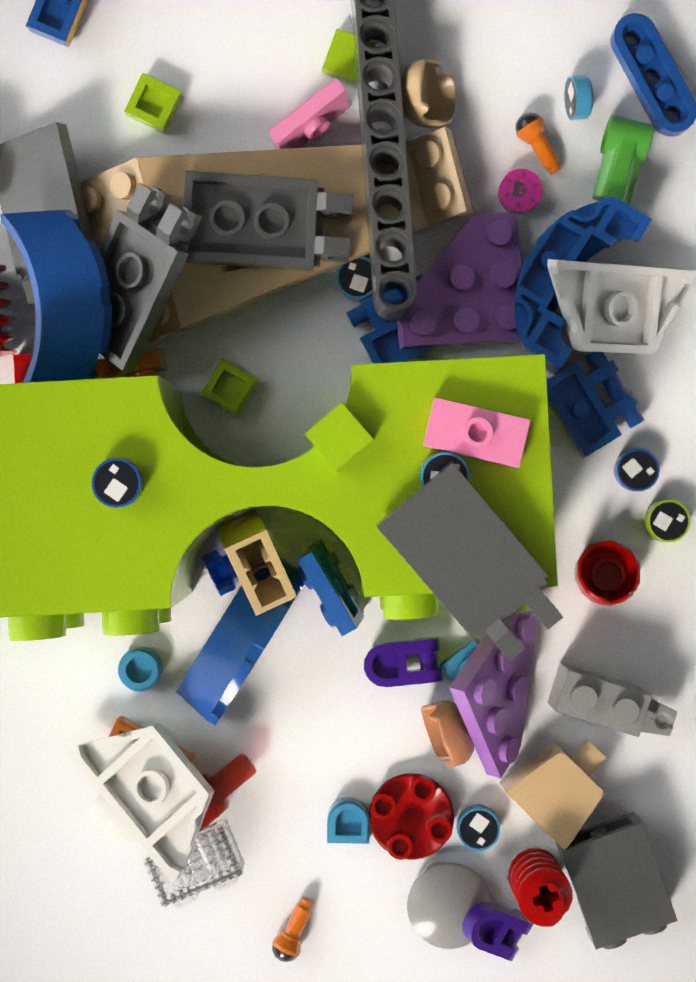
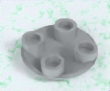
(442, 900)

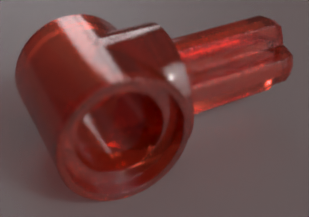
(225, 783)

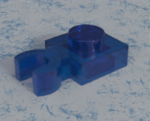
(220, 571)

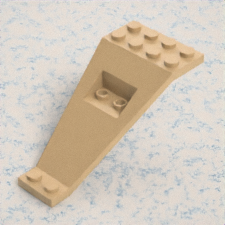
(210, 290)

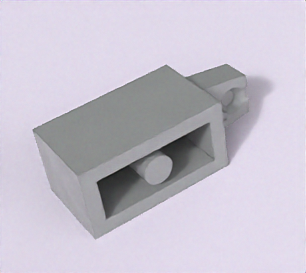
(609, 703)

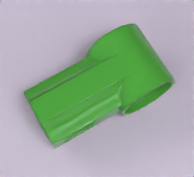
(623, 149)

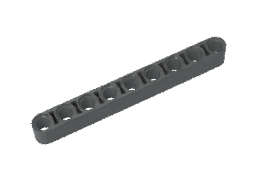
(384, 147)

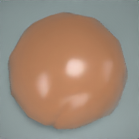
(447, 732)

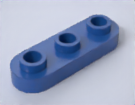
(653, 57)

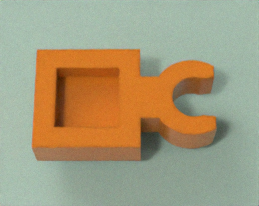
(148, 365)

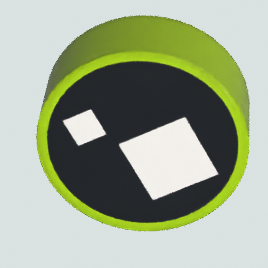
(667, 521)

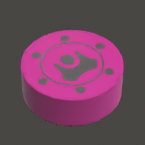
(520, 191)

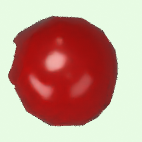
(607, 573)

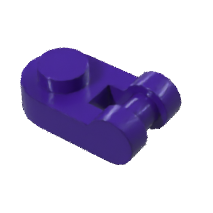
(387, 663)
(495, 929)

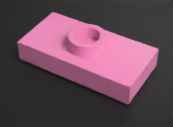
(311, 117)
(476, 432)

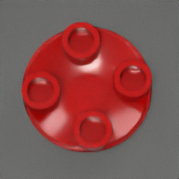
(411, 816)

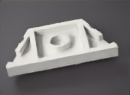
(616, 304)
(150, 790)

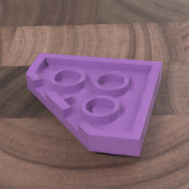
(468, 289)
(495, 695)

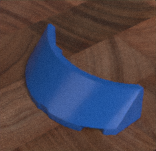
(570, 238)
(68, 294)
(233, 650)

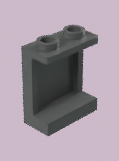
(617, 882)

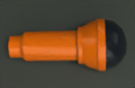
(531, 130)
(287, 944)

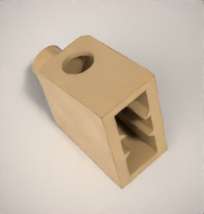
(250, 550)
(558, 789)

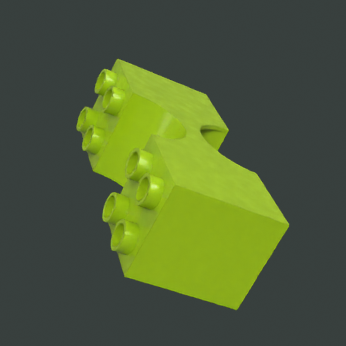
(137, 561)

